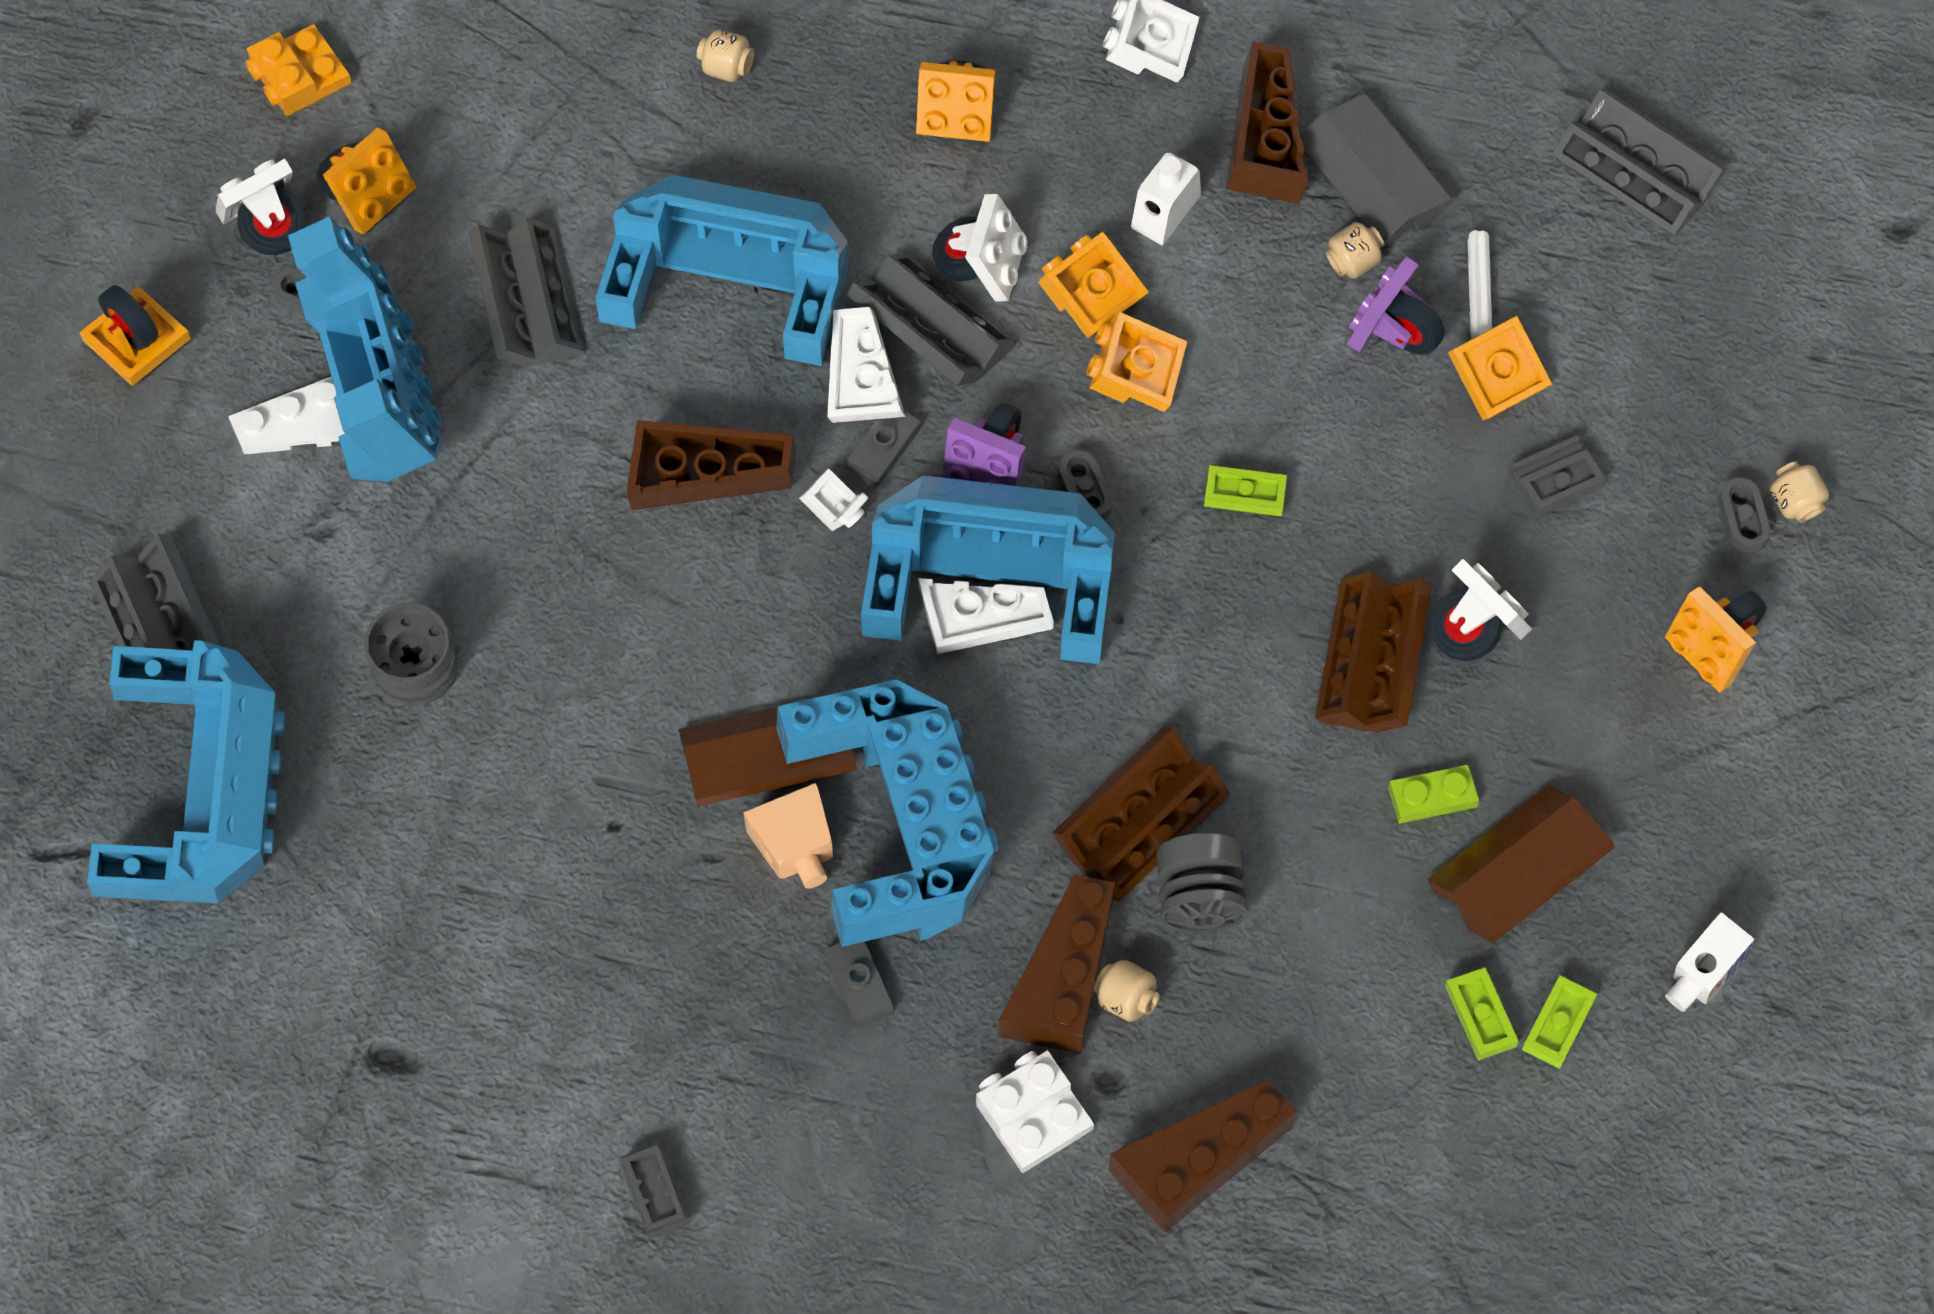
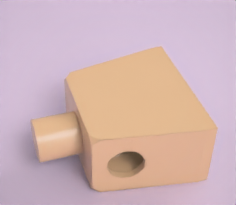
(793, 835)

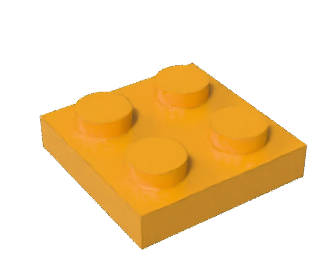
(1499, 368)

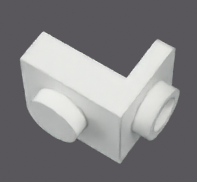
(833, 501)

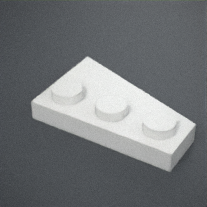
(860, 370)
(290, 420)

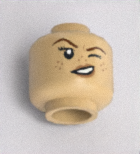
(725, 55)
(1354, 250)
(1799, 492)
(1126, 990)

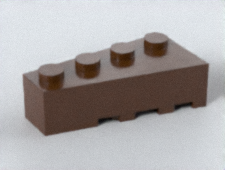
(1266, 137)
(705, 463)
(1059, 981)
(1198, 1155)

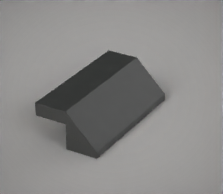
(1639, 162)
(1374, 168)
(526, 293)
(932, 319)
(152, 600)

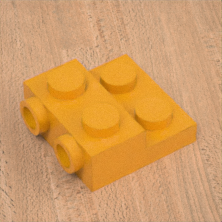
(296, 69)
(1092, 283)
(1136, 362)

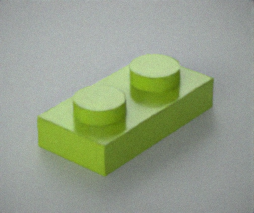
(1245, 490)
(1433, 794)
(1481, 1013)
(1559, 1022)

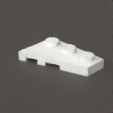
(979, 615)

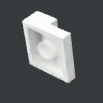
(1151, 37)
(1033, 1110)

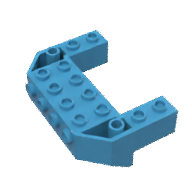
(733, 238)
(369, 355)
(994, 536)
(227, 778)
(929, 795)

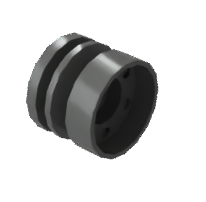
(406, 634)
(1201, 882)

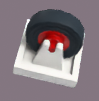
(263, 208)
(983, 248)
(1470, 620)

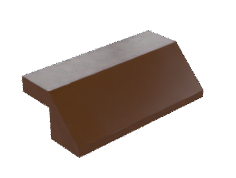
(1373, 653)
(746, 758)
(1138, 809)
(1521, 863)

